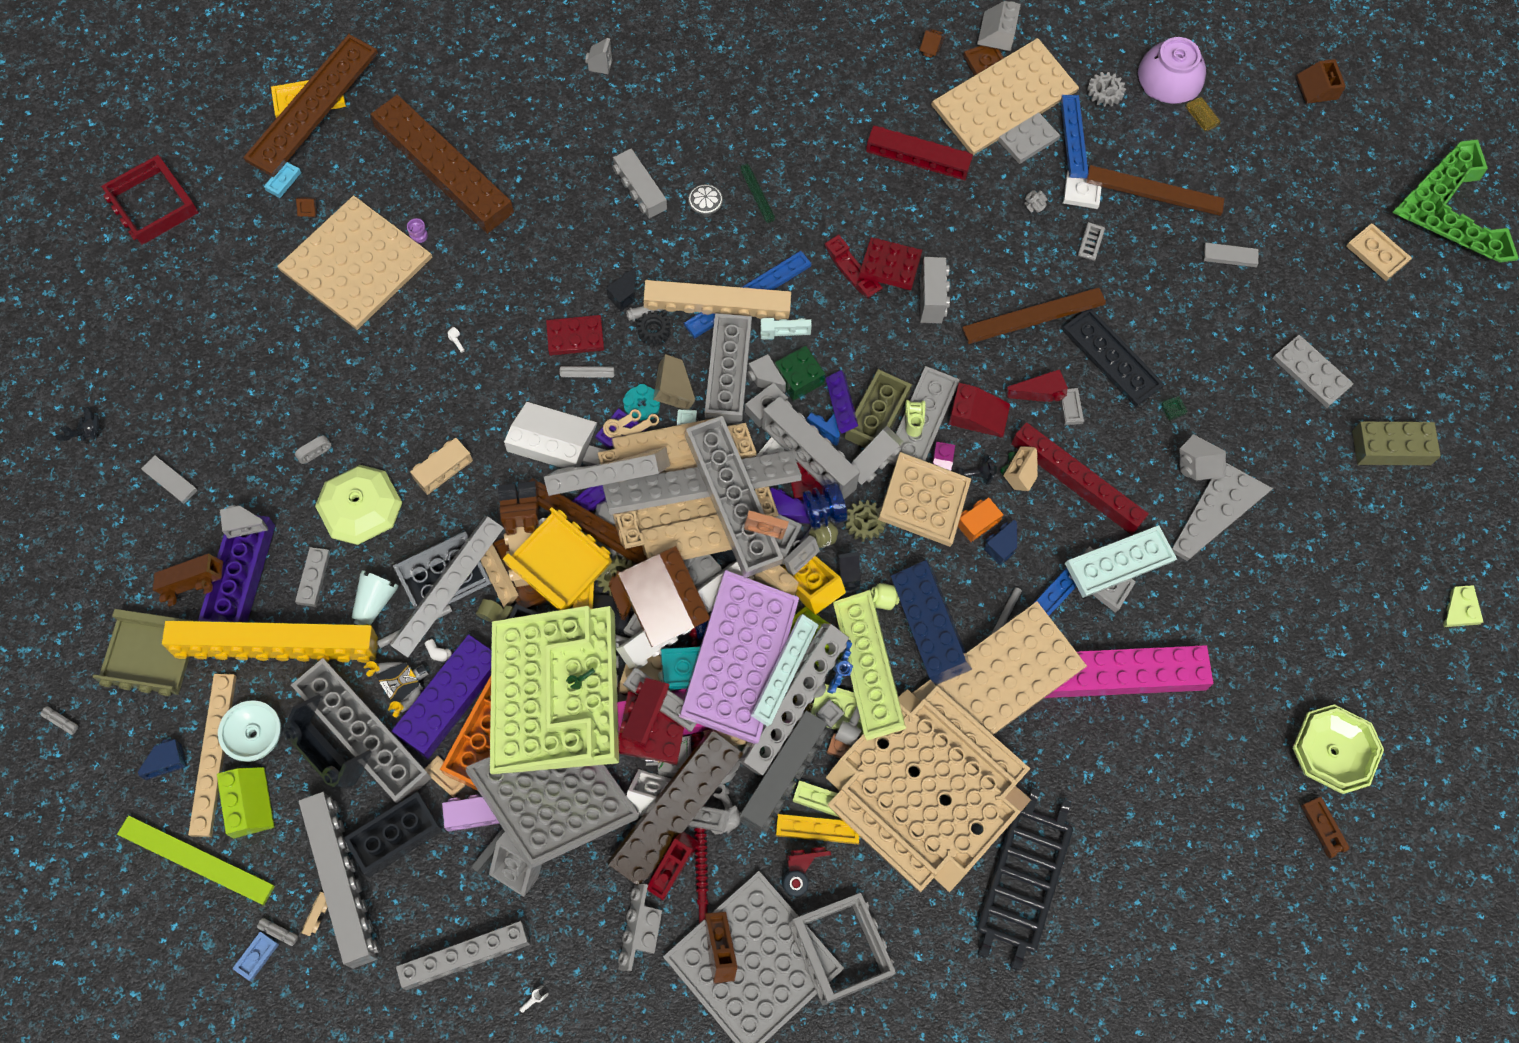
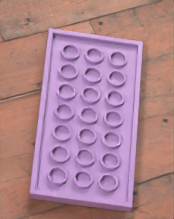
(738, 655)

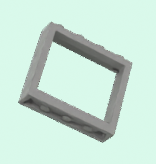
(812, 961)

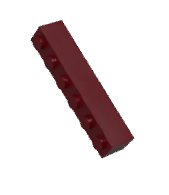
(919, 152)

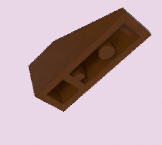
(720, 948)

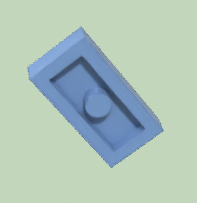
(255, 956)

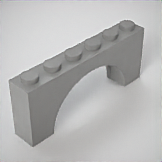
(633, 467)

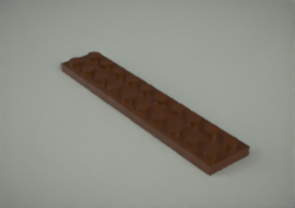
(310, 105)

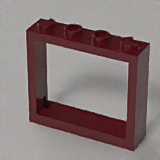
(134, 177)

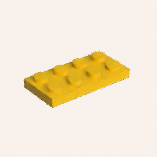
(285, 93)

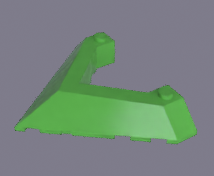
(1428, 204)

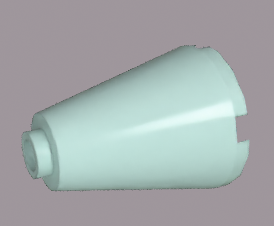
(371, 597)

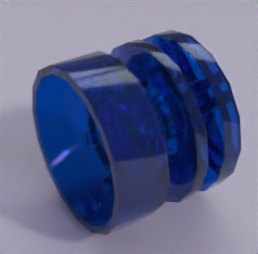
(820, 507)

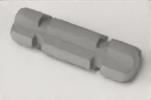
(59, 720)
(277, 931)

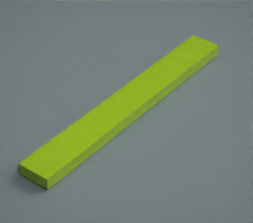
(196, 860)

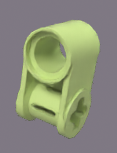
(914, 415)

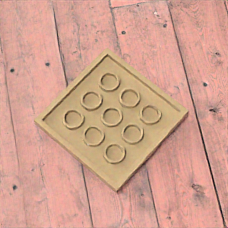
(924, 499)

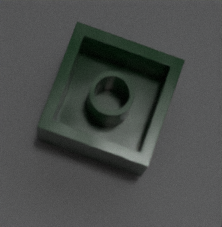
(800, 373)

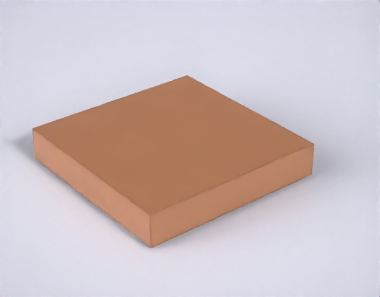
(766, 525)

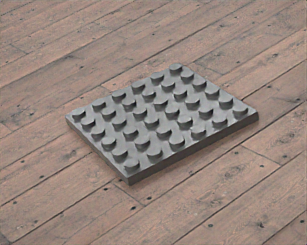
(553, 808)
(770, 971)

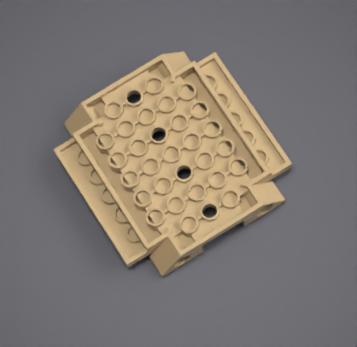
(687, 524)
(903, 813)

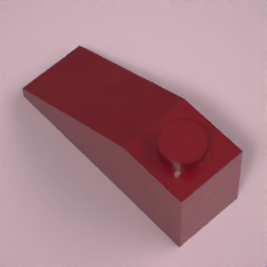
(1041, 388)
(672, 865)

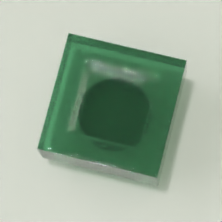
(1174, 408)

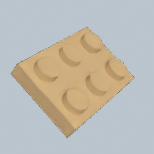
(1378, 252)

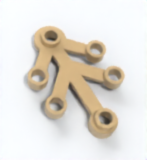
(621, 430)

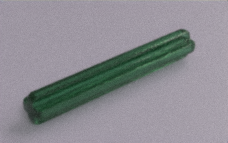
(757, 193)

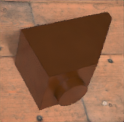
(932, 42)
(619, 596)

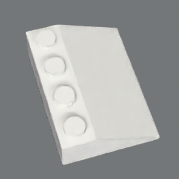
(550, 436)

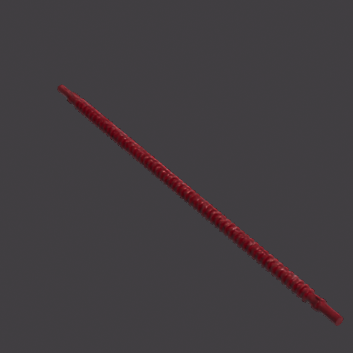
(701, 865)

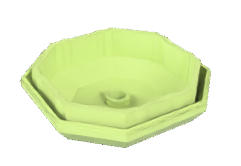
(361, 519)
(1355, 746)

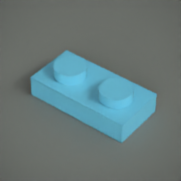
(282, 180)

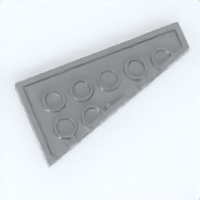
(1217, 509)

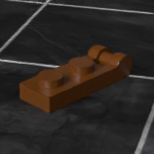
(1325, 827)

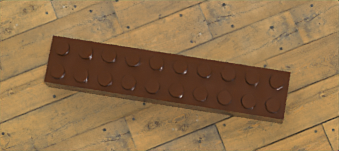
(442, 163)

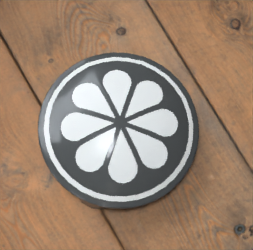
(705, 199)

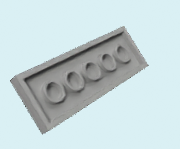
(937, 392)

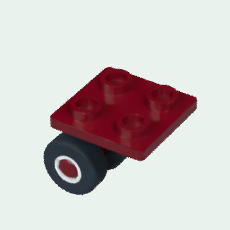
(795, 881)

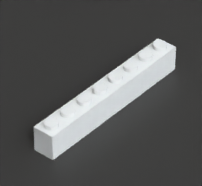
(637, 648)

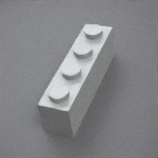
(639, 183)

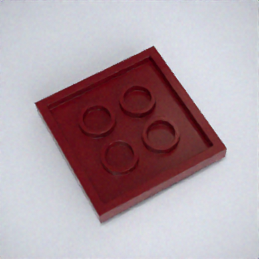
(890, 263)
(663, 741)

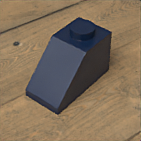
(163, 759)

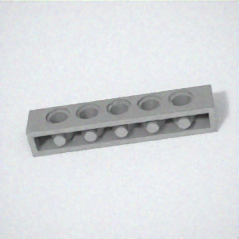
(462, 955)

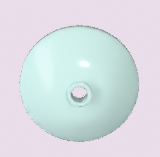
(240, 722)

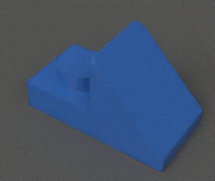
(826, 429)

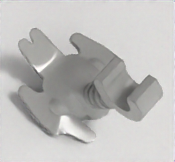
(734, 817)

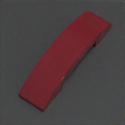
(850, 267)

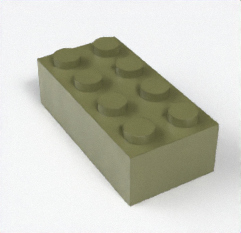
(879, 407)
(1396, 443)

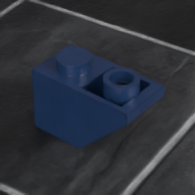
(1003, 544)

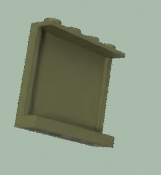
(139, 658)

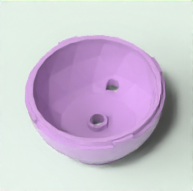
(1175, 74)

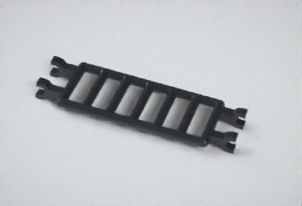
(994, 888)

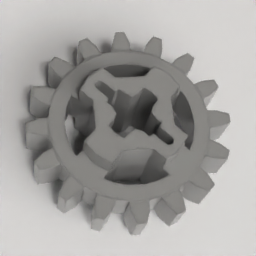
(1106, 89)

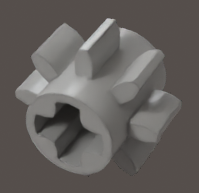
(1035, 201)

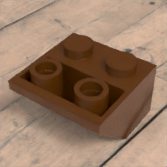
(1321, 82)

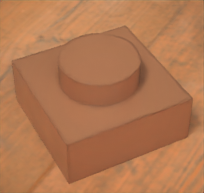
(837, 748)

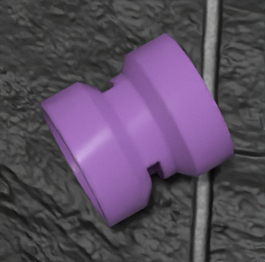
(417, 230)

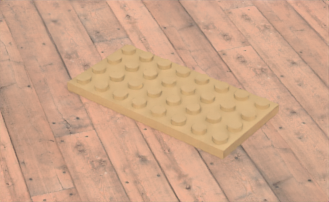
(1004, 96)
(1012, 670)

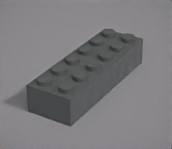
(783, 772)

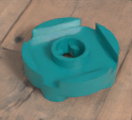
(637, 394)

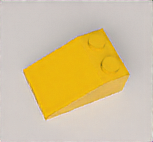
(817, 585)

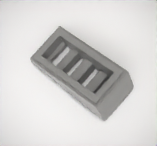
(1093, 228)

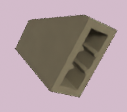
(673, 384)

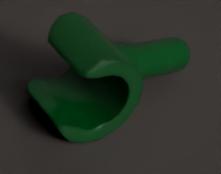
(578, 680)

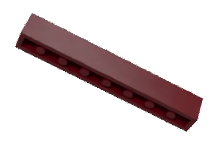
(1081, 480)

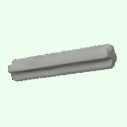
(587, 371)

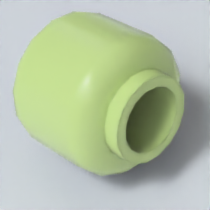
(885, 596)

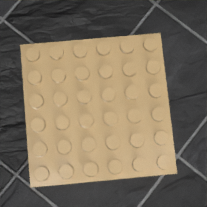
(355, 262)

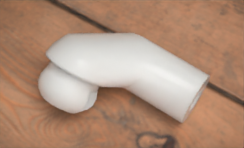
(437, 653)

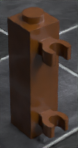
(188, 575)

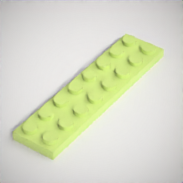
(871, 669)

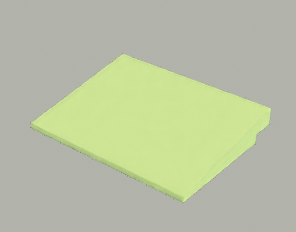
(534, 710)

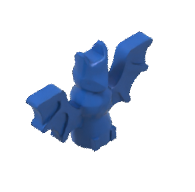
(842, 668)

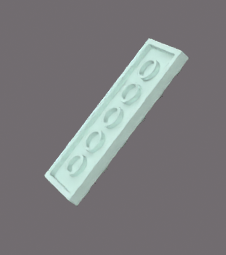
(1120, 561)

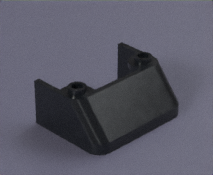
(318, 750)

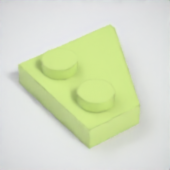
(1463, 607)

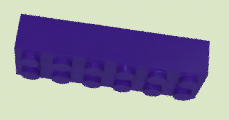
(241, 571)
(446, 698)

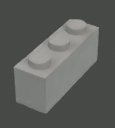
(876, 454)

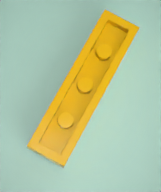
(815, 829)

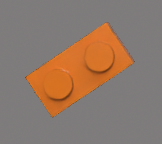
(979, 519)

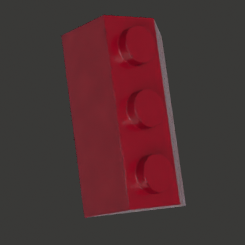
(644, 711)

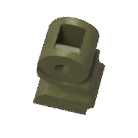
(492, 611)

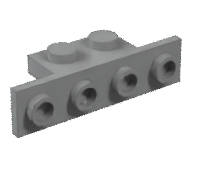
(640, 930)

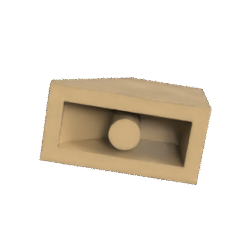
(1023, 469)

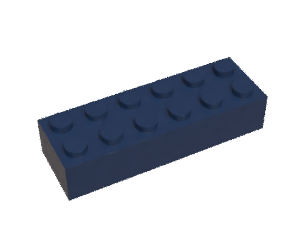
(931, 623)

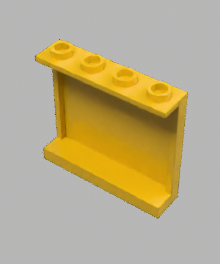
(559, 560)

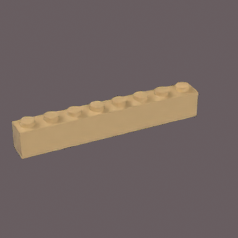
(717, 299)

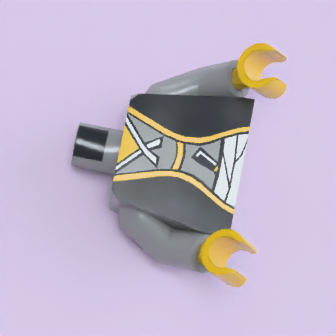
(398, 682)

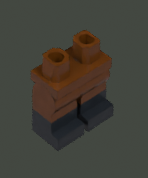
(519, 512)

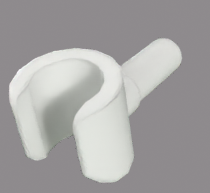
(453, 333)
(536, 997)

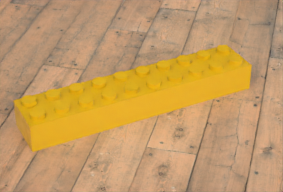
(270, 641)

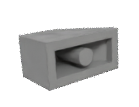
(600, 57)
(765, 373)
(239, 522)

